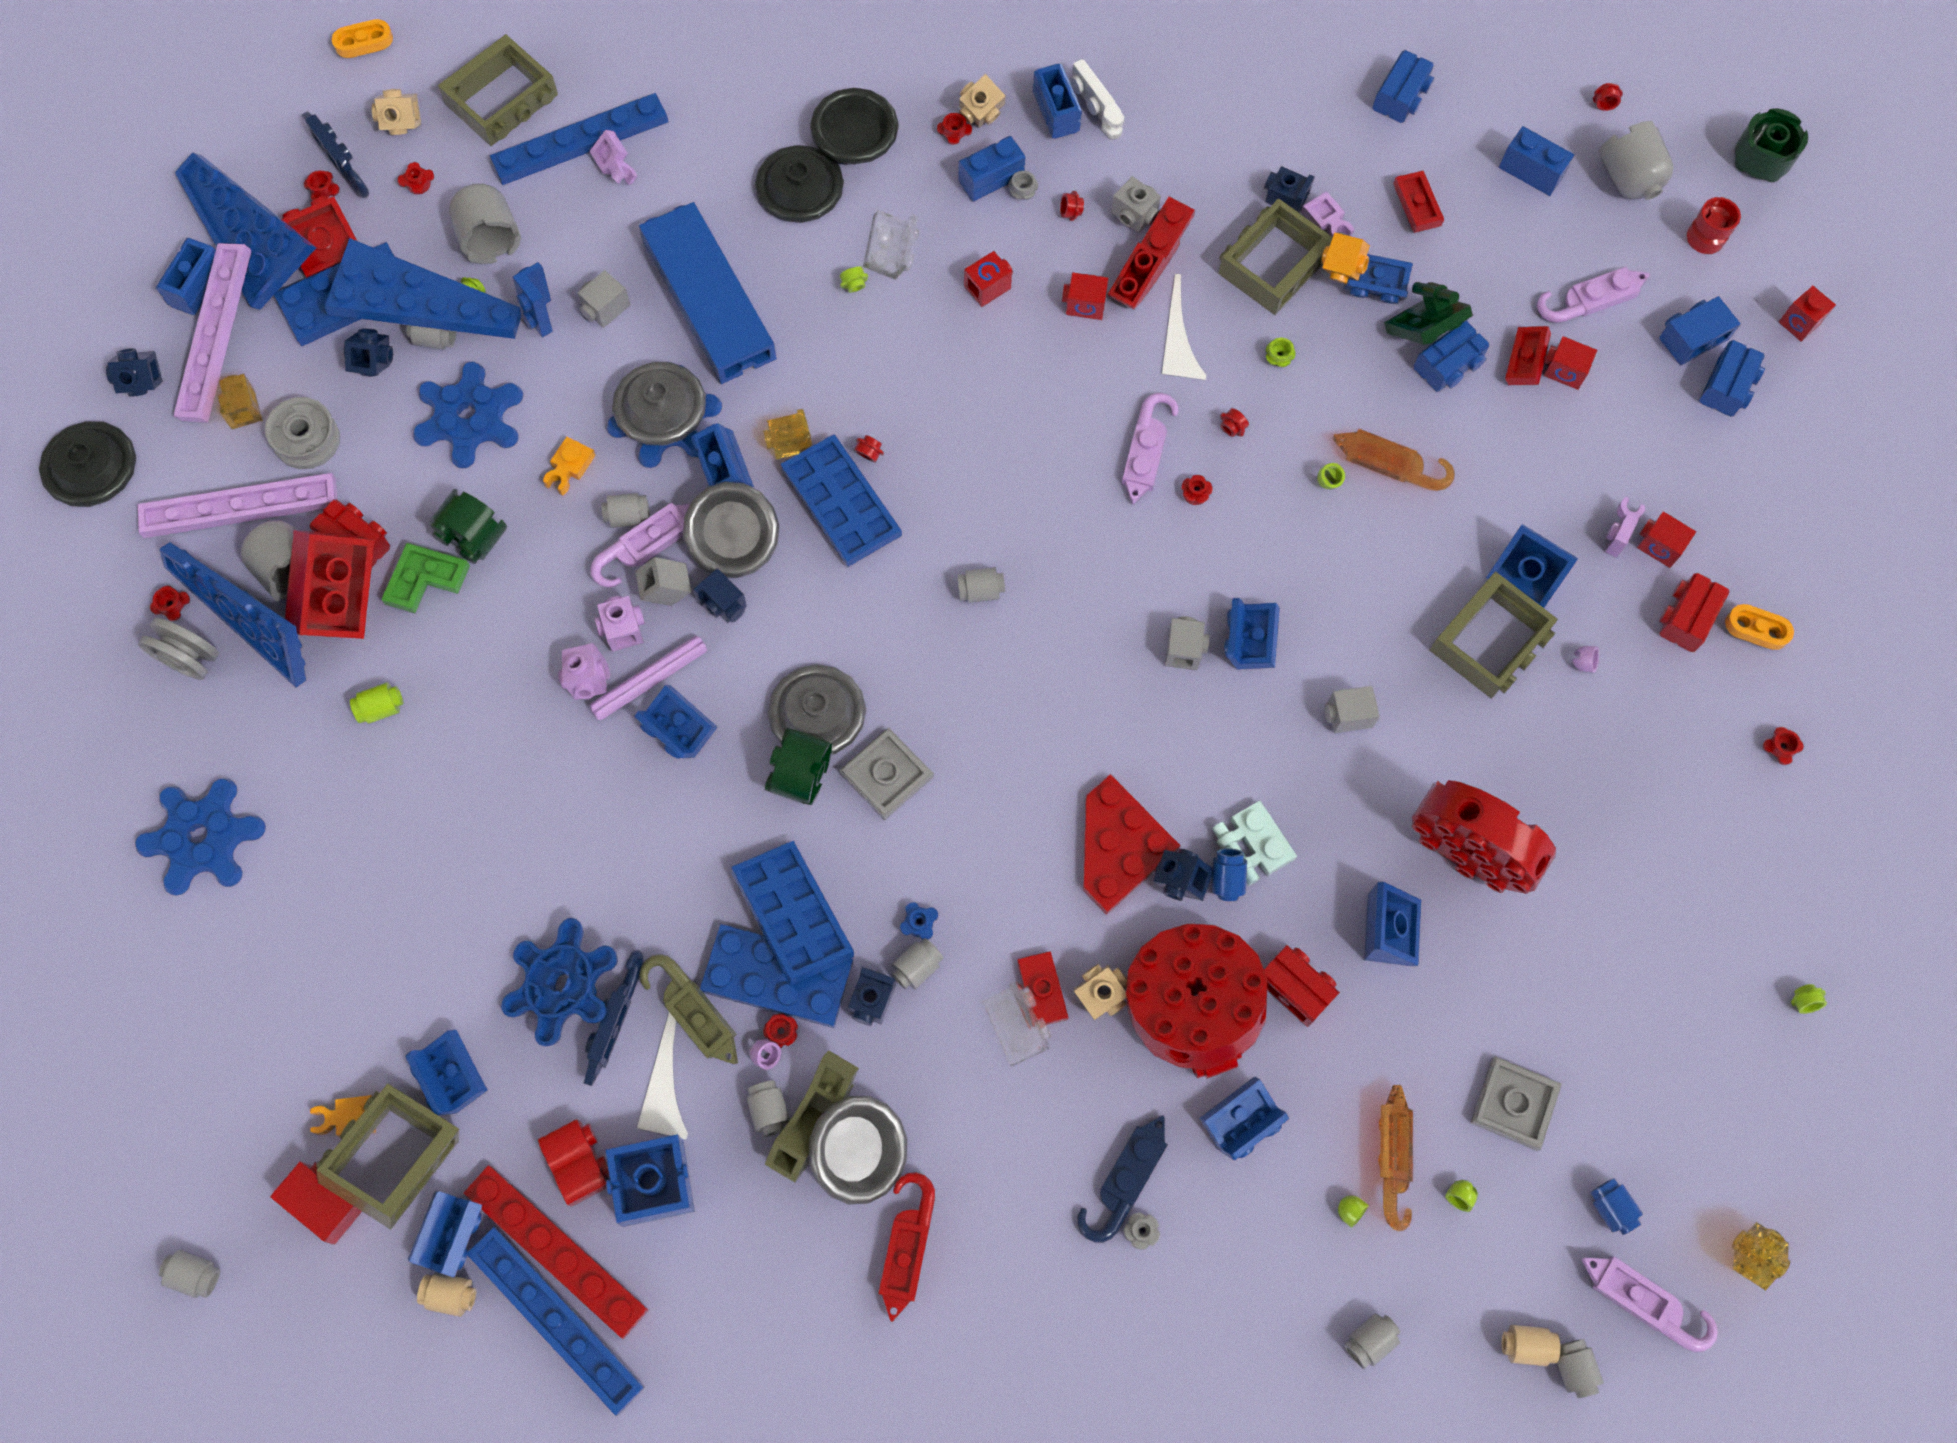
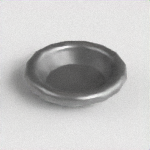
(659, 403)
(731, 529)
(819, 703)
(858, 1149)

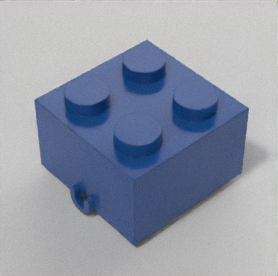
(649, 1180)

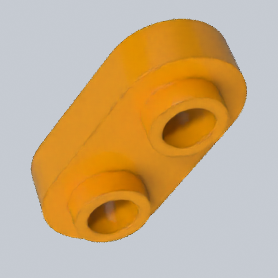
(362, 38)
(1757, 626)

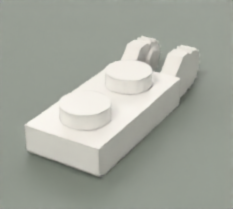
(1097, 99)

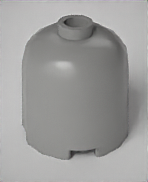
(1638, 161)
(483, 223)
(268, 556)

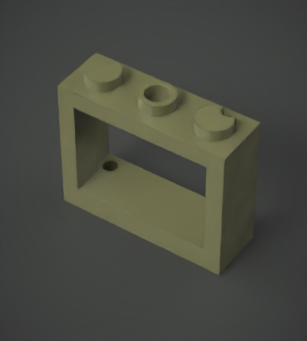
(485, 69)
(1296, 227)
(1519, 606)
(357, 1132)

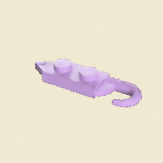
(1595, 295)
(1146, 447)
(642, 542)
(1647, 1302)

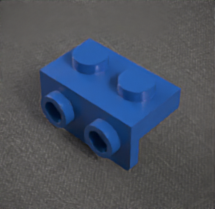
(1382, 278)
(533, 297)
(1252, 634)
(676, 723)
(446, 1074)
(1243, 1119)
(445, 1234)

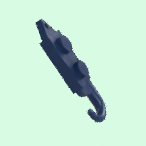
(338, 154)
(601, 1044)
(1127, 1179)

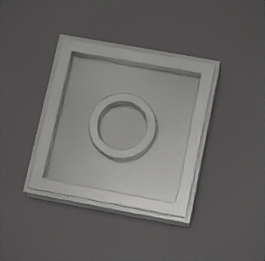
(886, 773)
(1516, 1103)

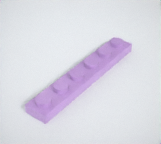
(212, 333)
(236, 505)

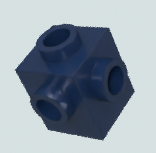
(367, 353)
(134, 372)
(1183, 875)

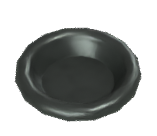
(854, 125)
(799, 184)
(87, 464)

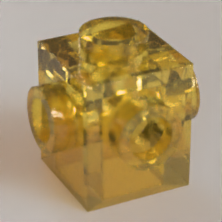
(1760, 1255)

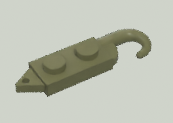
(693, 1010)

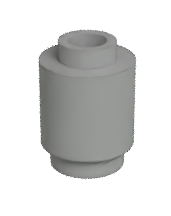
(431, 337)
(625, 510)
(981, 585)
(916, 964)
(767, 1108)
(189, 1274)
(1373, 1340)
(1579, 1368)

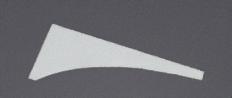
(1178, 354)
(660, 1106)

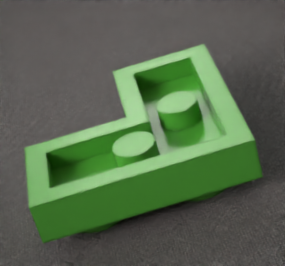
(417, 570)

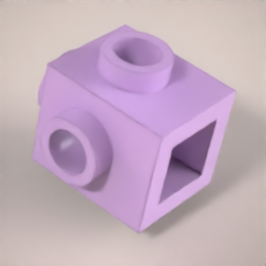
(620, 622)
(584, 671)

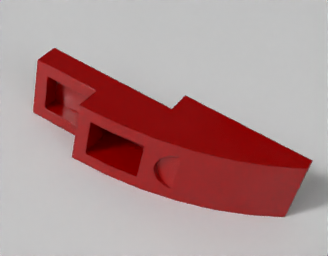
(1152, 254)

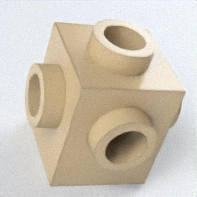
(982, 92)
(406, 109)
(1099, 1003)

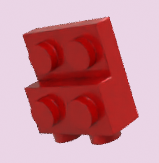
(325, 228)

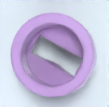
(1588, 658)
(769, 1047)

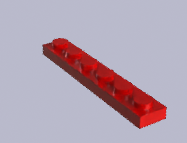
(556, 1252)

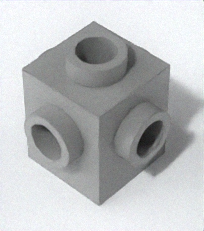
(1136, 204)

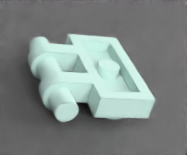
(1262, 838)

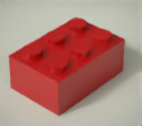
(329, 584)

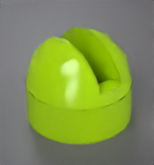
(1334, 473)
(1462, 1195)
(1352, 1209)

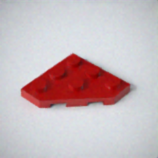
(1119, 844)

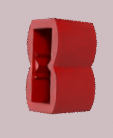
(575, 1162)

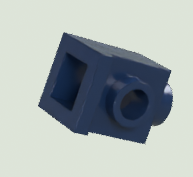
(1288, 187)
(720, 597)
(867, 1012)

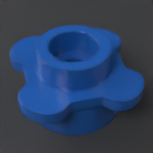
(921, 930)

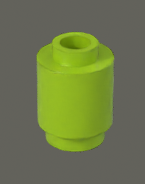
(376, 703)

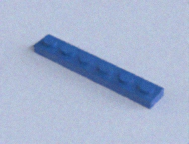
(577, 138)
(556, 1321)

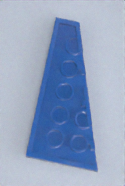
(239, 218)
(399, 292)
(255, 623)

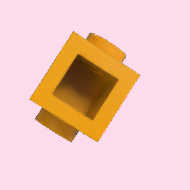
(1345, 258)

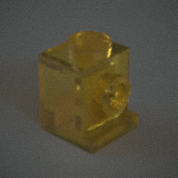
(238, 401)
(788, 435)

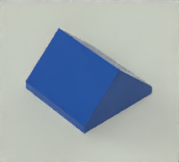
(1534, 565)
(1392, 926)

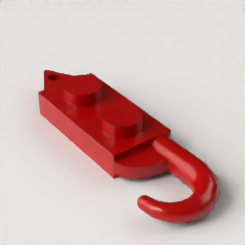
(907, 1247)

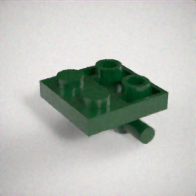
(1431, 316)

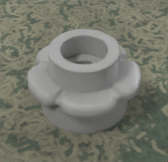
(1025, 179)
(1138, 1240)

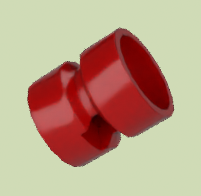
(1713, 225)

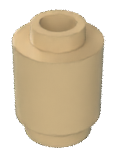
(446, 1294)
(1531, 1345)

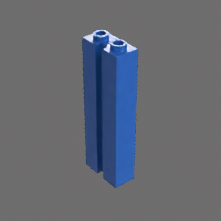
(707, 292)

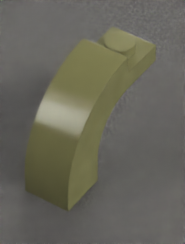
(830, 1084)

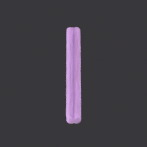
(648, 678)

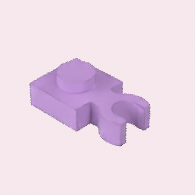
(1327, 215)

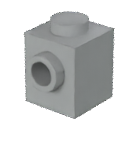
(603, 299)
(663, 581)
(1186, 643)
(1352, 709)

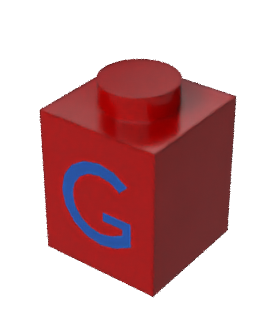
(988, 278)
(1085, 295)
(1807, 313)
(1569, 362)
(1665, 538)

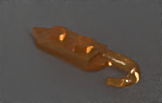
(1391, 459)
(1396, 1155)

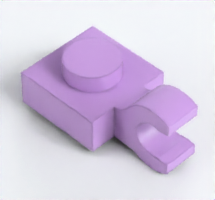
(609, 156)
(1620, 533)

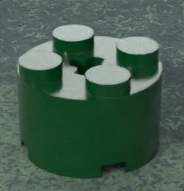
(1770, 144)
(466, 525)
(799, 766)

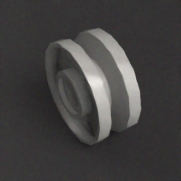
(290, 420)
(178, 648)

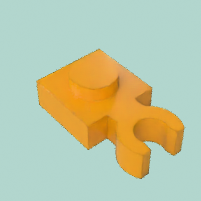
(569, 461)
(345, 1111)

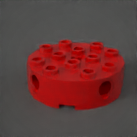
(1483, 837)
(1204, 1027)

